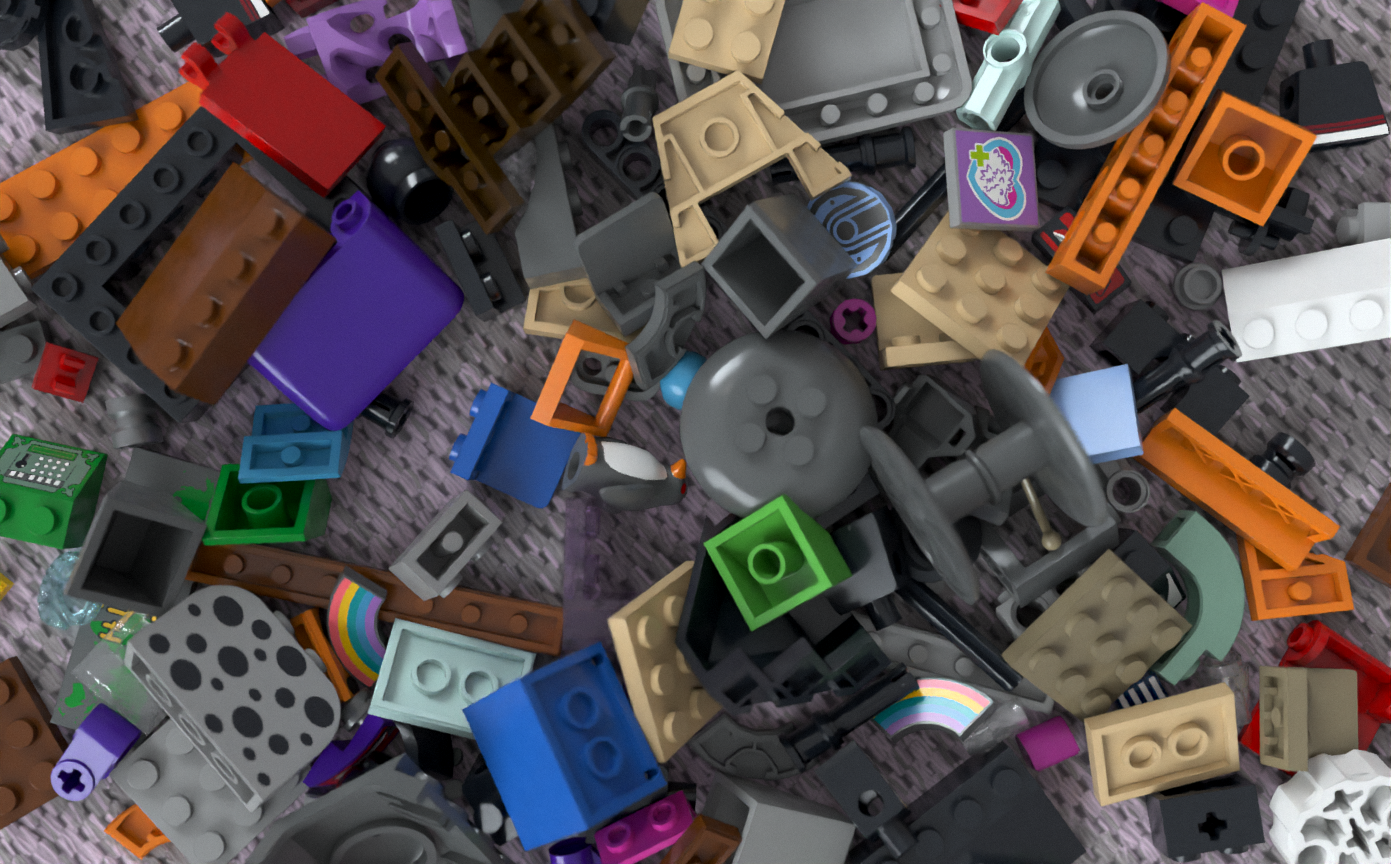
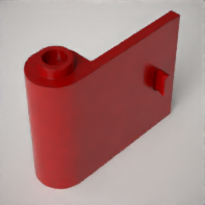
(1322, 647)

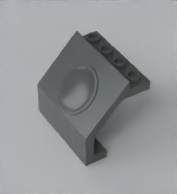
(391, 800)

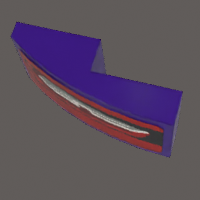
(341, 755)

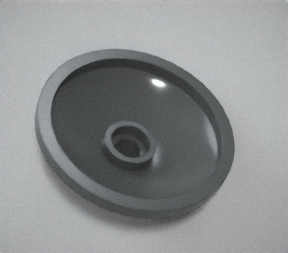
(1084, 64)

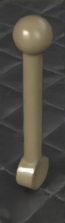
(1050, 540)

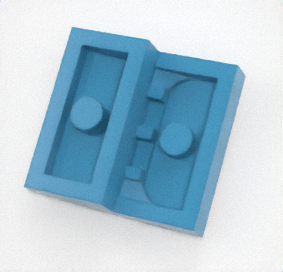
(292, 447)

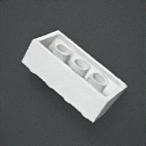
(1310, 300)

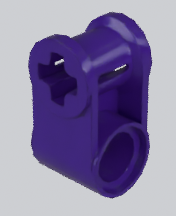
(94, 752)

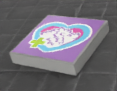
(991, 180)

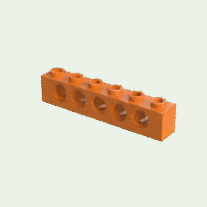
(1145, 153)

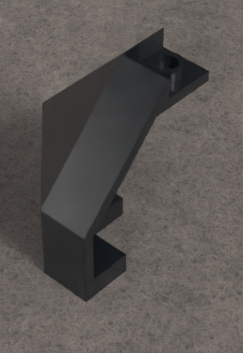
(779, 662)

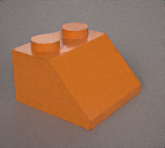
(1242, 157)

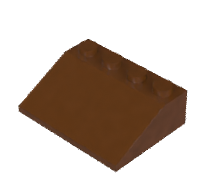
(222, 286)

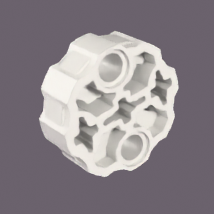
(1335, 811)

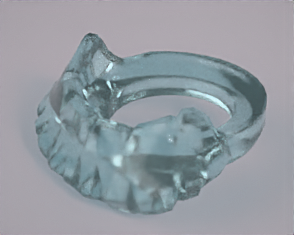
(51, 605)

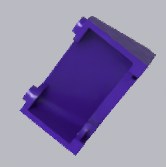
(357, 317)

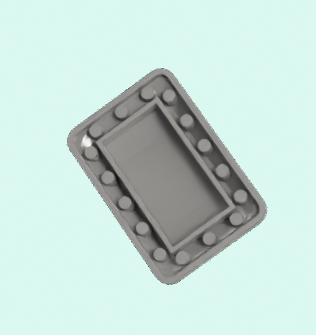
(851, 64)

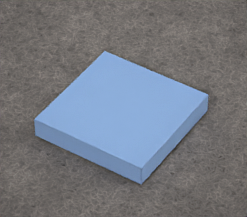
(1101, 412)

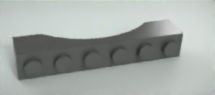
(549, 222)

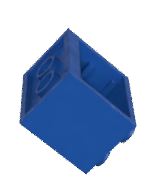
(564, 747)

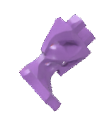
(349, 54)

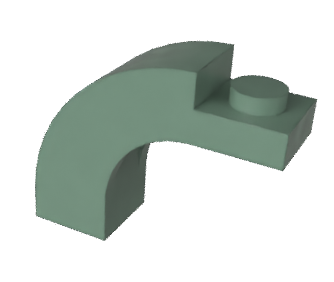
(1212, 590)

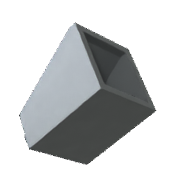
(777, 262)
(136, 551)

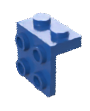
(511, 449)

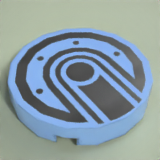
(859, 222)

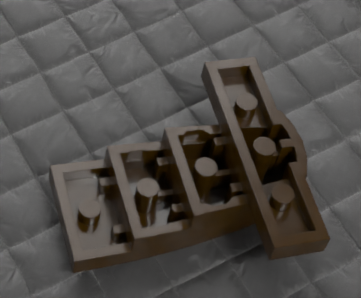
(496, 99)

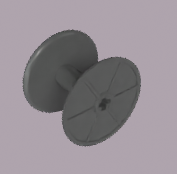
(1033, 443)

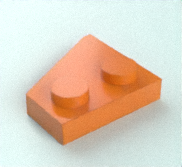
(1314, 588)

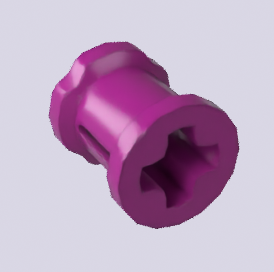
(867, 322)

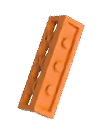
(1233, 490)

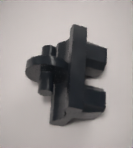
(1284, 223)

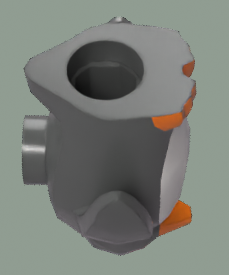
(623, 475)

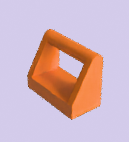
(559, 415)

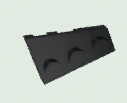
(80, 71)

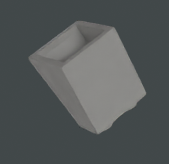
(778, 824)

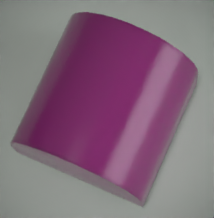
(1047, 744)

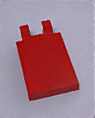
(281, 105)

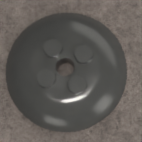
(741, 459)

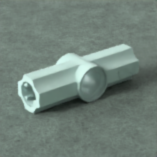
(999, 81)

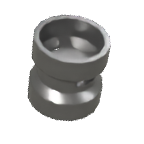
(134, 421)

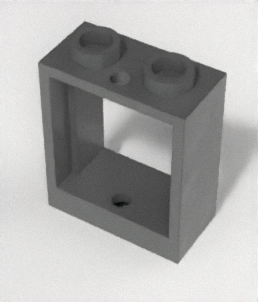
(1053, 568)

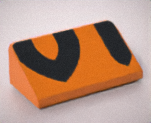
(312, 633)

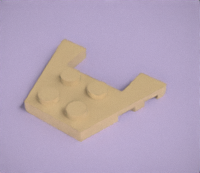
(722, 140)

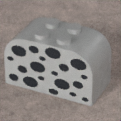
(238, 688)

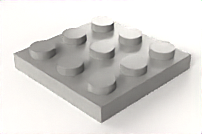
(191, 799)

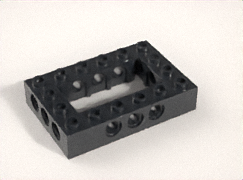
(139, 222)

